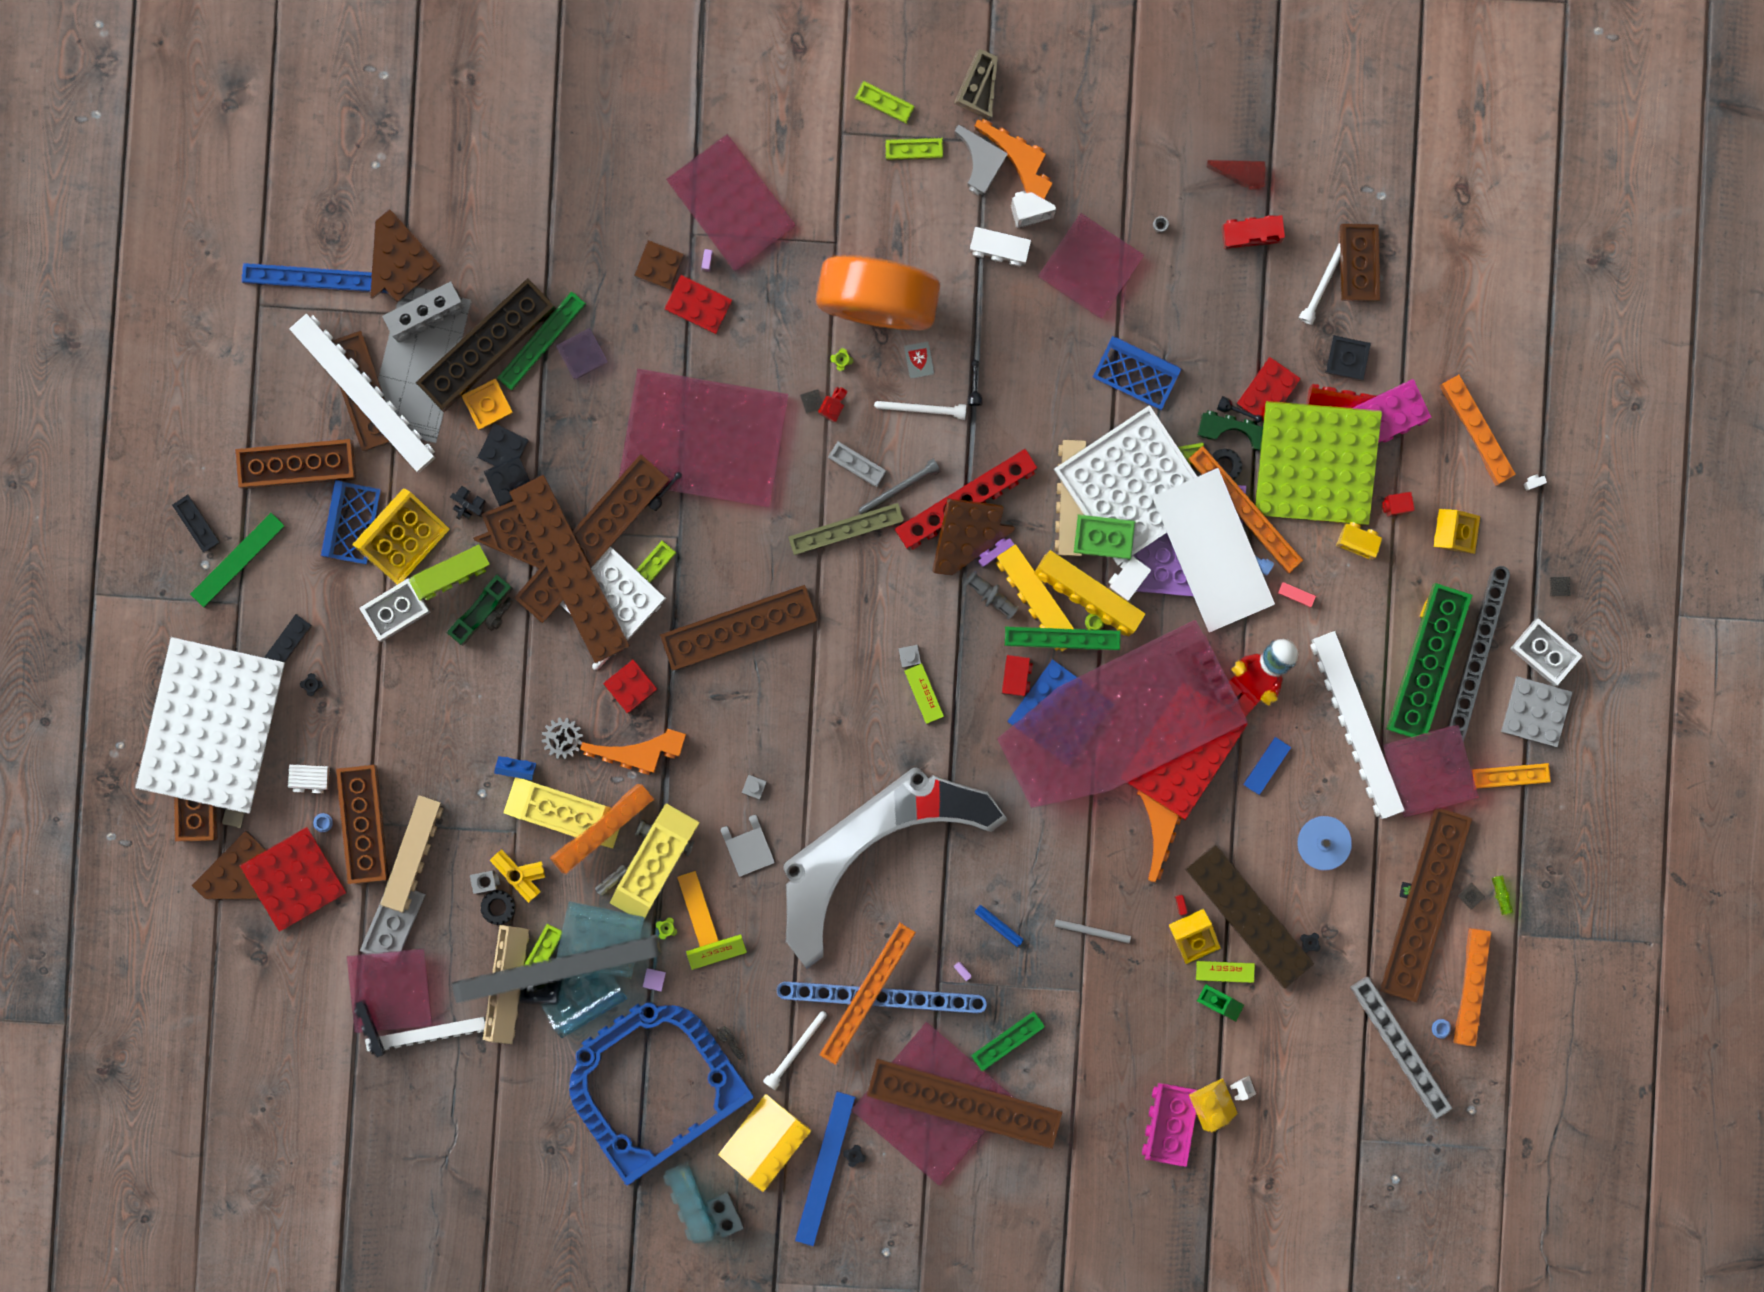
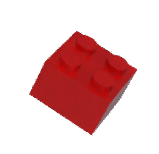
(630, 686)

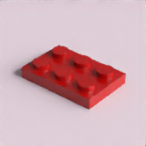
(698, 304)
(1270, 384)

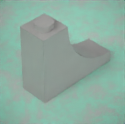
(986, 160)

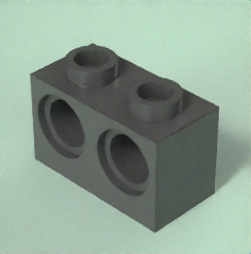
(729, 1213)

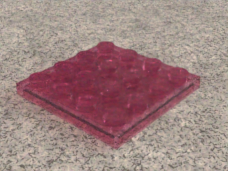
(1091, 266)
(1431, 771)
(392, 987)

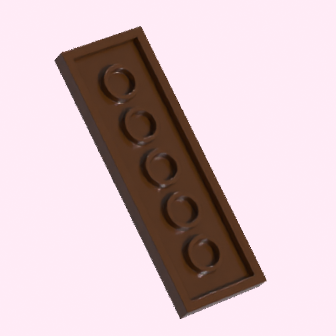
(366, 431)

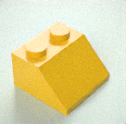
(1456, 531)
(1359, 541)
(1194, 936)
(1213, 1105)

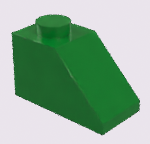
(1220, 1002)

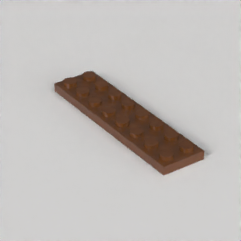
(738, 627)

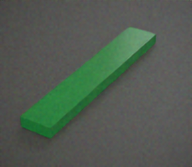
(541, 341)
(237, 560)
(1062, 638)

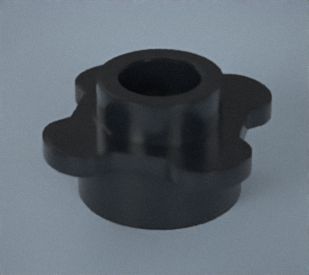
(306, 684)
(1315, 944)
(859, 1156)

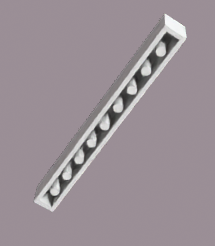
(362, 393)
(1357, 725)

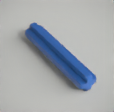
(999, 926)

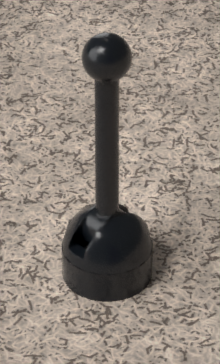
(975, 398)
(1226, 405)
(656, 502)

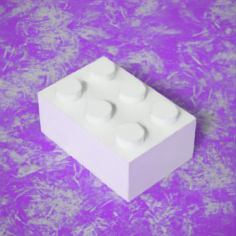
(394, 610)
(1546, 652)

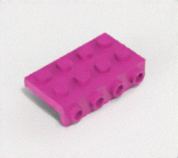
(1400, 410)
(1170, 1125)

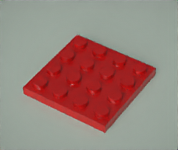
(293, 879)

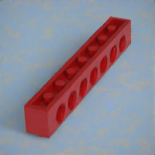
(1020, 459)

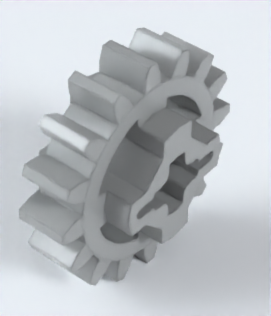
(570, 740)

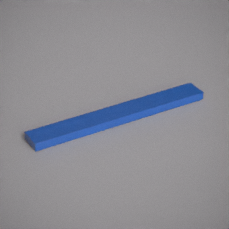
(307, 277)
(825, 1168)

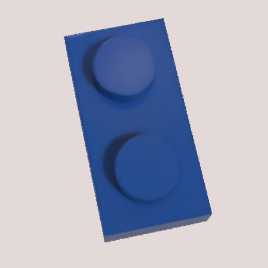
(515, 768)

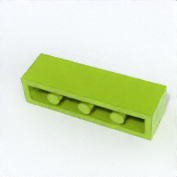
(449, 572)

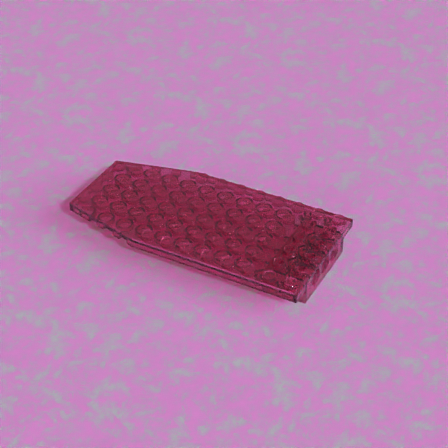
(1123, 719)

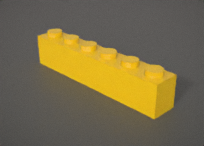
(1032, 590)
(1089, 593)

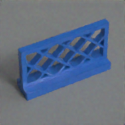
(1141, 356)
(334, 517)

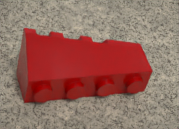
(1330, 397)

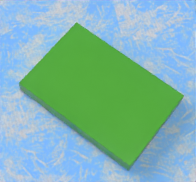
(1104, 536)

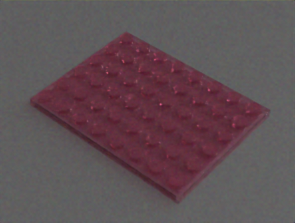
(710, 431)

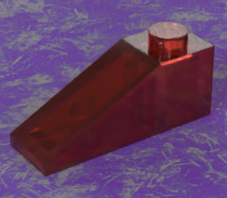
(1245, 173)

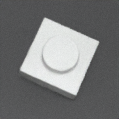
(1534, 481)

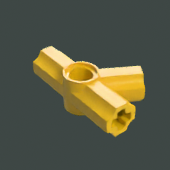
(527, 874)

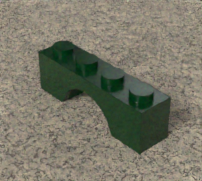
(1213, 425)
(476, 615)

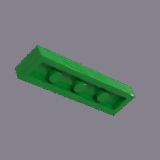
(1007, 1041)

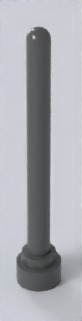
(930, 468)

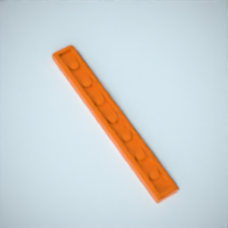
(1250, 514)
(867, 993)

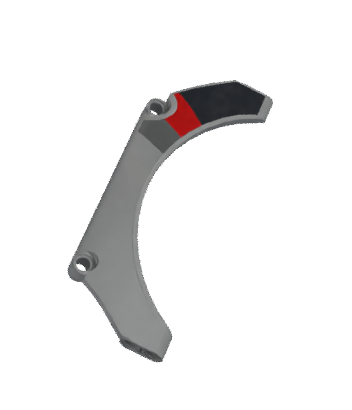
(829, 856)

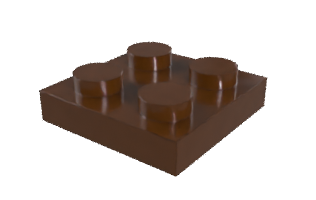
(659, 265)

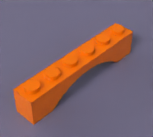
(1471, 417)
(600, 831)
(1472, 993)

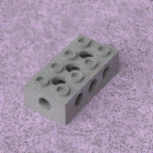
(413, 310)

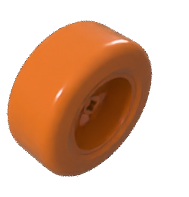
(878, 293)

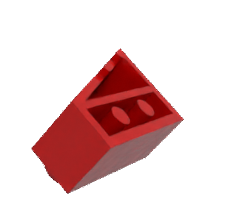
(1253, 232)

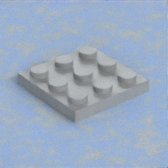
(1536, 711)

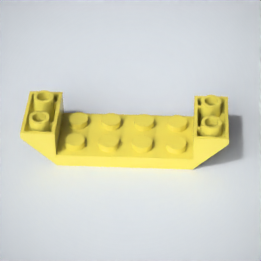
(554, 809)
(654, 861)

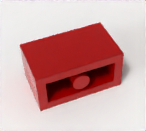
(1398, 504)
(1016, 675)

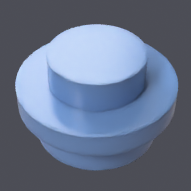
(323, 822)
(1441, 1028)

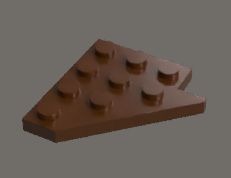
(398, 259)
(966, 533)
(509, 535)
(225, 877)

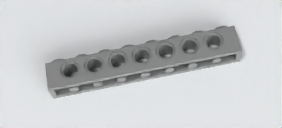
(1400, 1047)

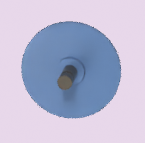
(1324, 843)

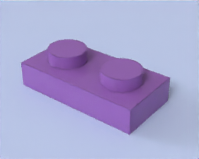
(1001, 546)

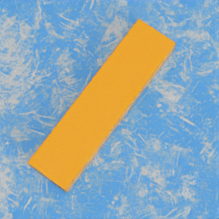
(1511, 775)
(697, 908)

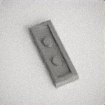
(857, 464)

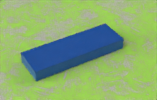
(1267, 766)

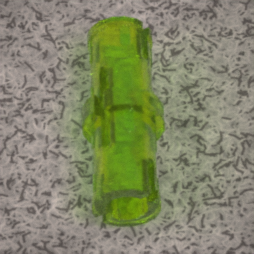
(1502, 894)

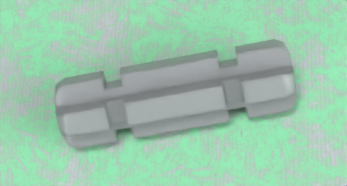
(611, 880)

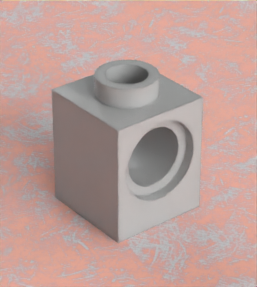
(476, 882)

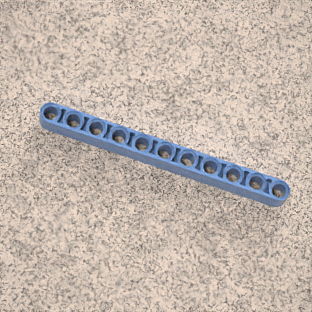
(891, 994)

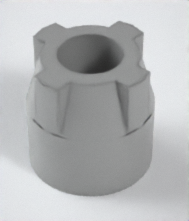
(1160, 219)

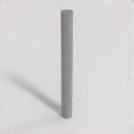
(1092, 931)

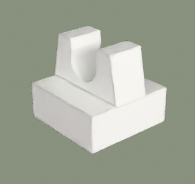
(1244, 1088)

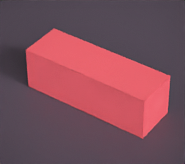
(1296, 594)

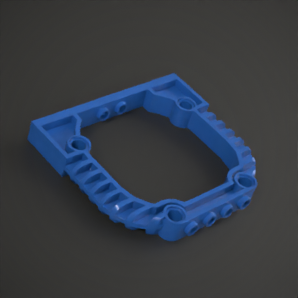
(636, 1161)

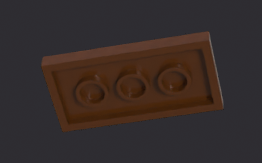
(1359, 262)

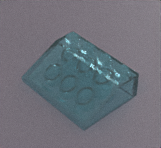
(597, 927)
(582, 1000)
(690, 1203)

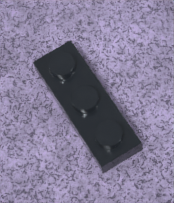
(196, 523)
(288, 639)
(369, 1028)

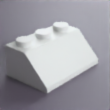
(1030, 209)

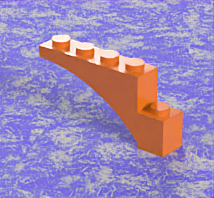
(1023, 157)
(641, 755)
(1162, 826)

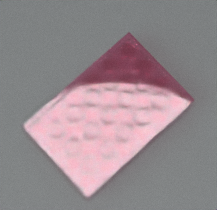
(730, 202)

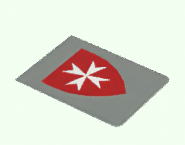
(919, 359)

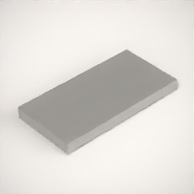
(391, 928)

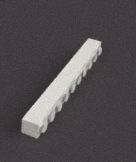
(431, 1033)

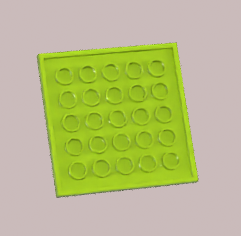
(1317, 462)

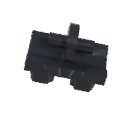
(460, 497)

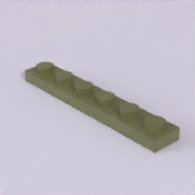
(846, 529)

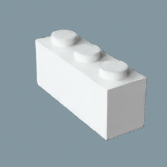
(999, 246)

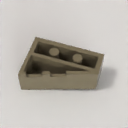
(978, 86)

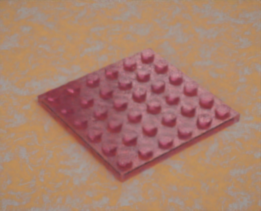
(926, 1139)

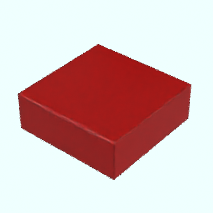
(1181, 906)

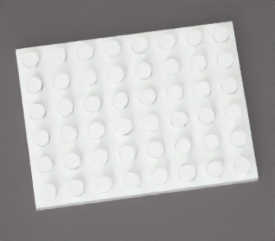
(210, 725)

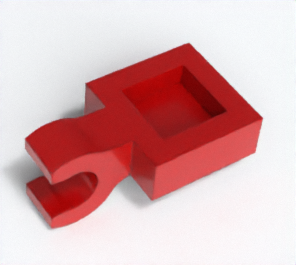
(831, 406)

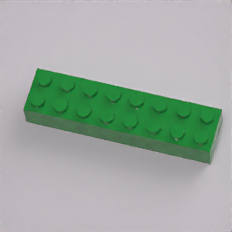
(1429, 661)

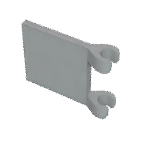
(749, 849)

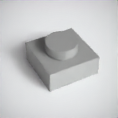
(909, 656)
(754, 787)

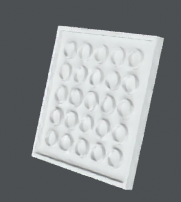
(1123, 473)

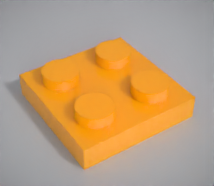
(487, 404)

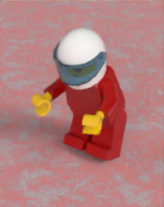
(1260, 675)

